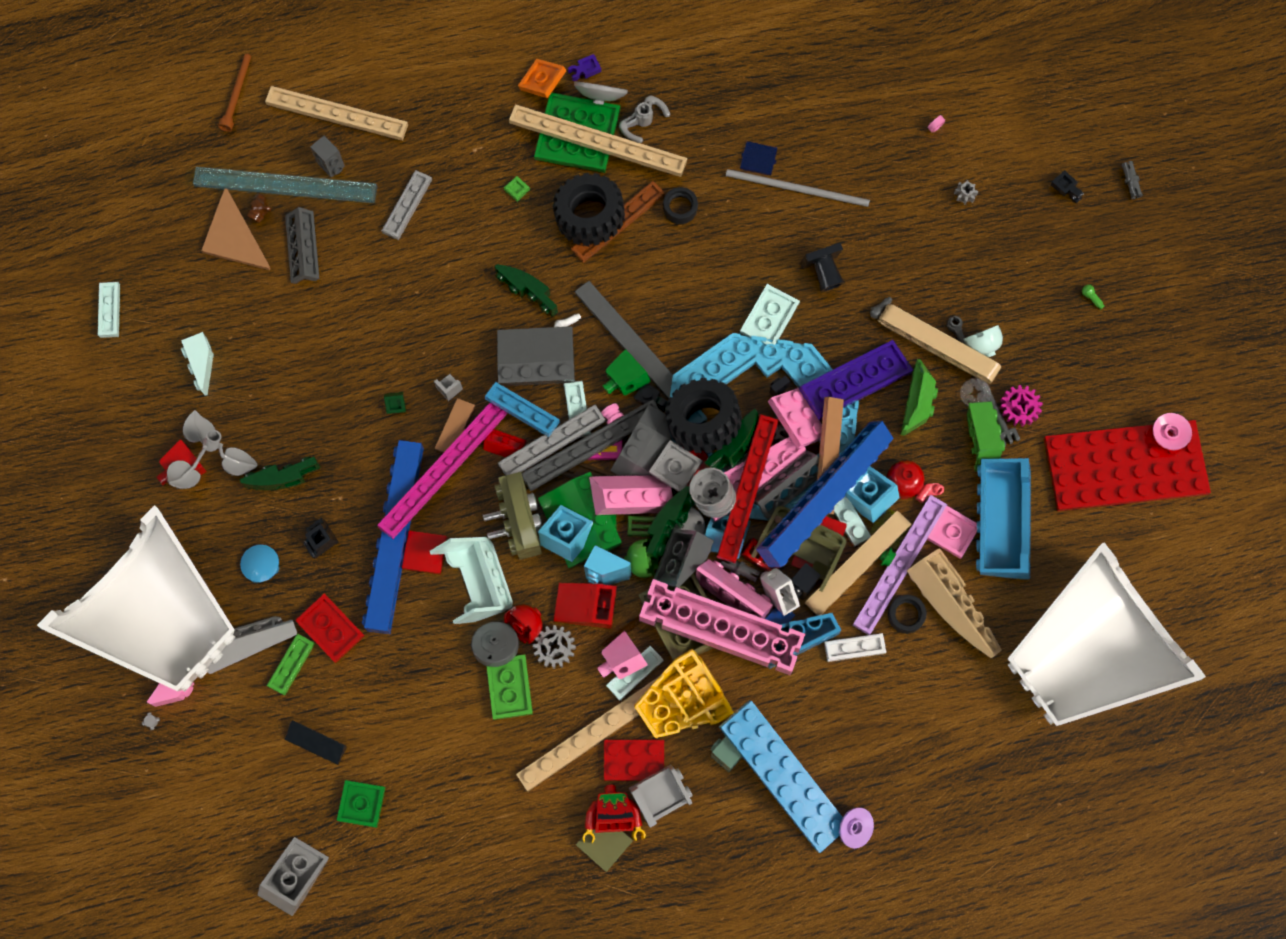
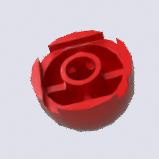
(907, 477)
(525, 622)

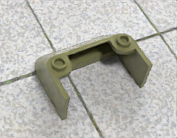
(820, 549)

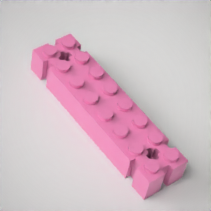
(721, 627)

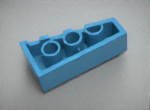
(816, 631)

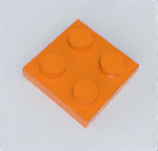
(542, 78)

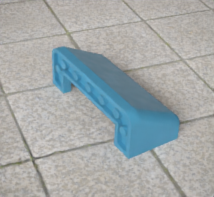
(1004, 518)

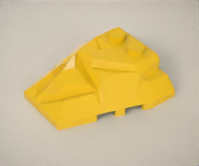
(683, 698)

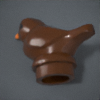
(258, 208)

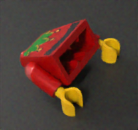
(613, 813)

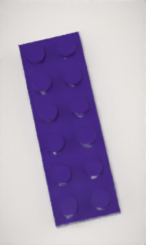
(857, 377)

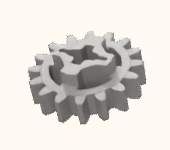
(565, 652)

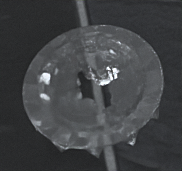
(980, 385)

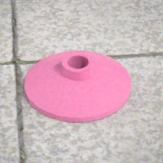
(1178, 426)

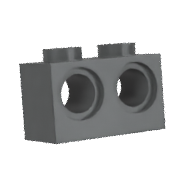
(327, 156)

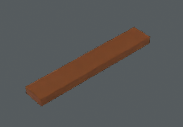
(633, 209)

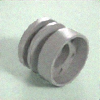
(712, 492)

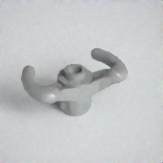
(642, 116)

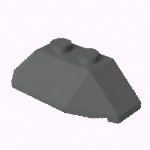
(643, 445)

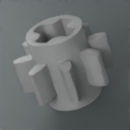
(962, 189)

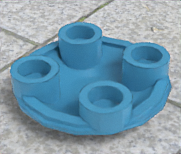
(259, 563)

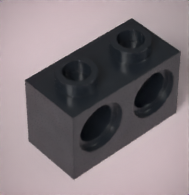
(805, 581)

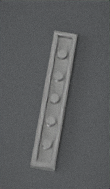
(547, 445)

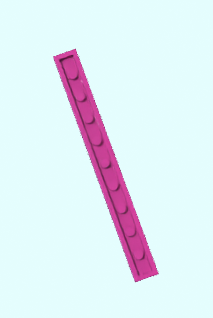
(441, 470)

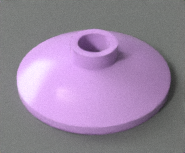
(856, 827)

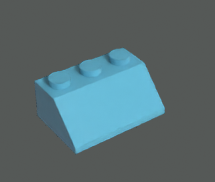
(606, 568)

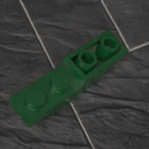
(522, 283)
(736, 450)
(274, 479)
(671, 515)

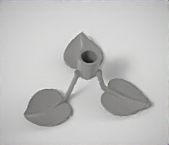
(198, 429)

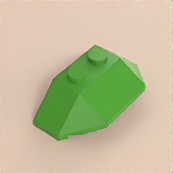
(919, 399)

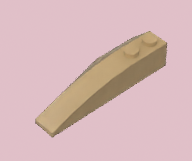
(945, 592)

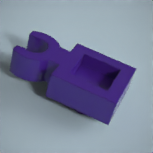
(587, 66)

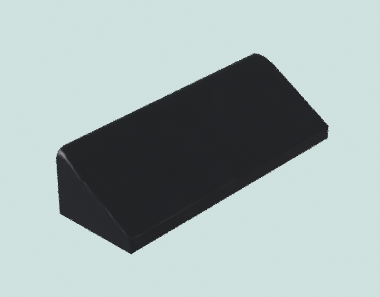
(315, 742)

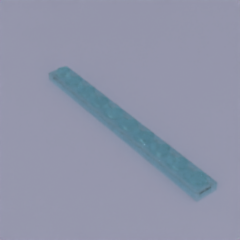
(285, 184)

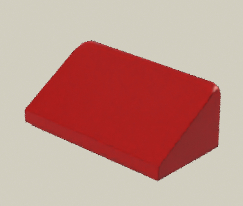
(502, 443)

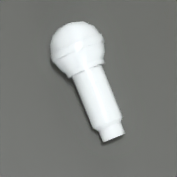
(568, 321)

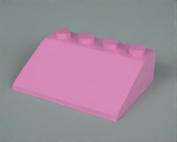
(731, 590)

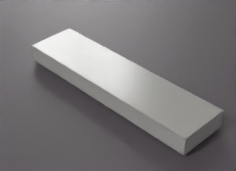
(406, 205)

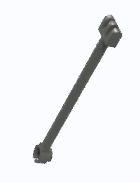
(1006, 433)

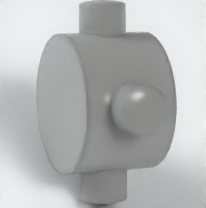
(150, 721)

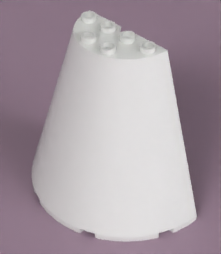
(149, 612)
(1098, 647)

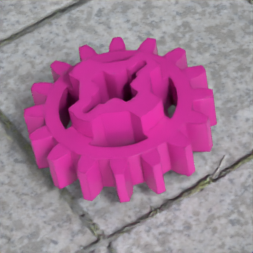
(1025, 399)

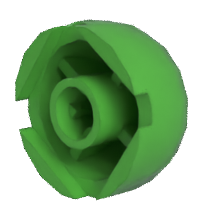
(641, 563)

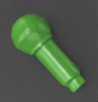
(1089, 291)

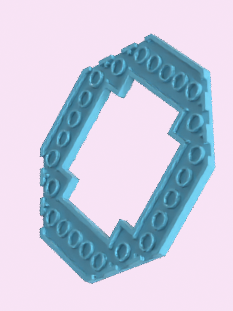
(738, 354)

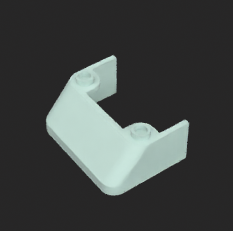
(481, 575)

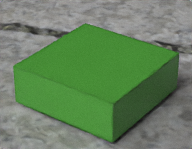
(516, 188)

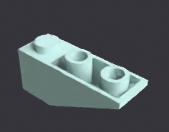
(200, 357)

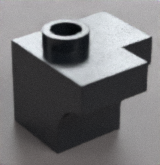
(319, 538)

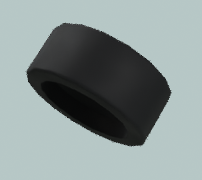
(680, 218)
(904, 628)

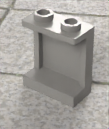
(660, 794)

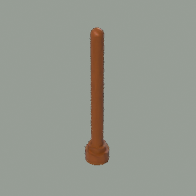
(226, 122)

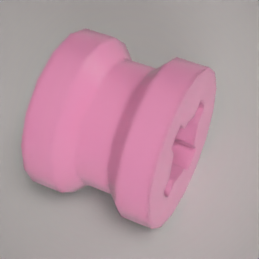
(612, 413)

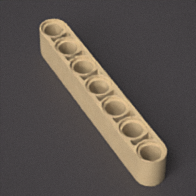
(939, 343)
(858, 563)

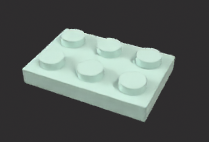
(770, 315)

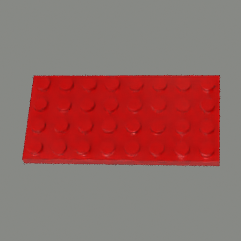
(1123, 468)

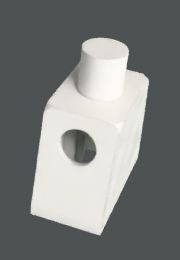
(776, 583)

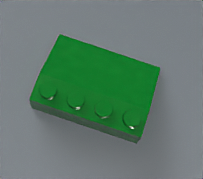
(578, 497)

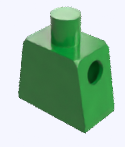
(625, 375)

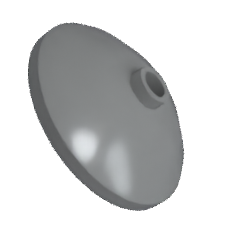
(600, 92)

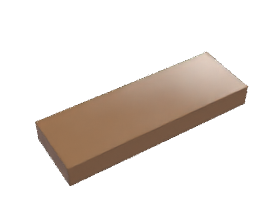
(455, 424)

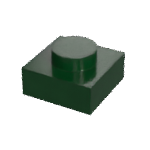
(395, 402)

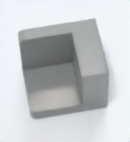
(448, 387)

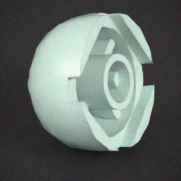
(986, 341)

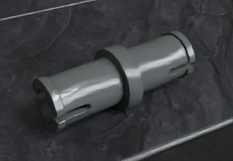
(1132, 180)
(742, 569)

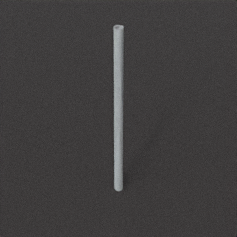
(798, 188)

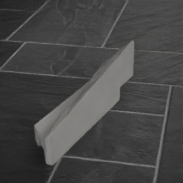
(253, 639)

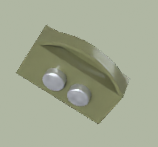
(521, 522)

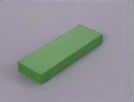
(291, 664)

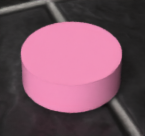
(936, 124)

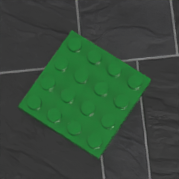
(580, 112)

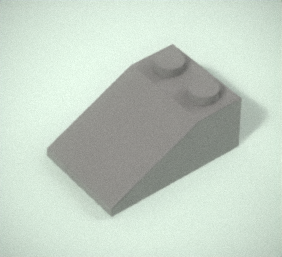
(292, 876)

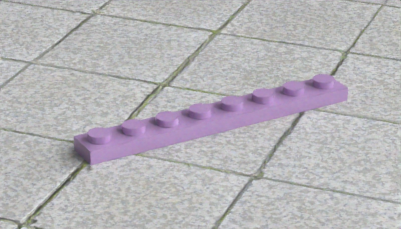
(901, 563)

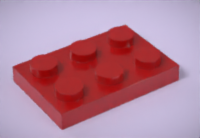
(330, 628)
(632, 759)

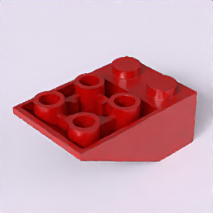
(586, 604)

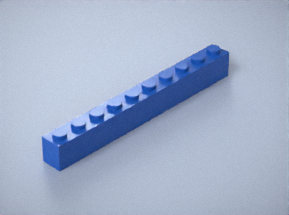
(824, 494)
(391, 551)

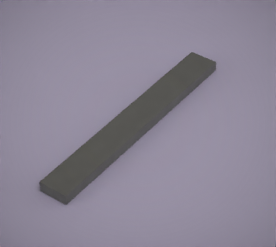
(625, 336)
(584, 448)

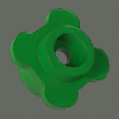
(887, 557)

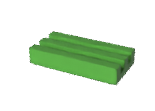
(636, 526)

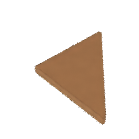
(231, 237)

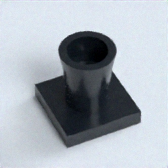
(825, 267)

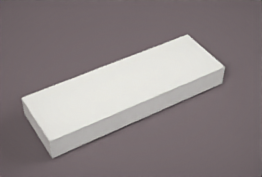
(855, 647)

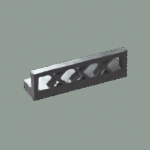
(305, 244)
(772, 488)

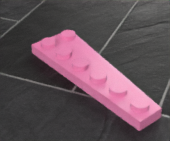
(778, 458)

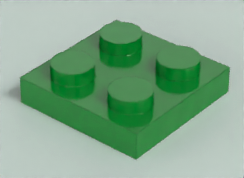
(361, 804)

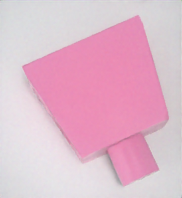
(621, 657)

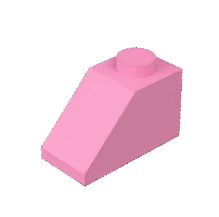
(165, 695)

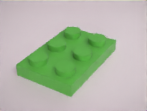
(510, 689)

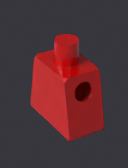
(178, 452)

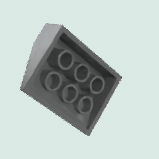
(535, 356)

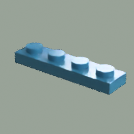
(522, 409)

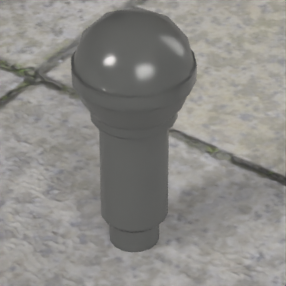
(876, 311)

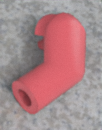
(929, 489)

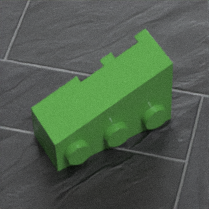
(984, 432)

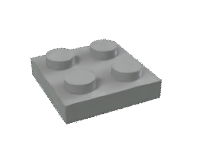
(675, 466)

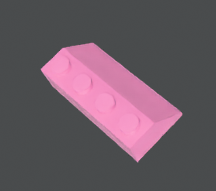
(629, 494)

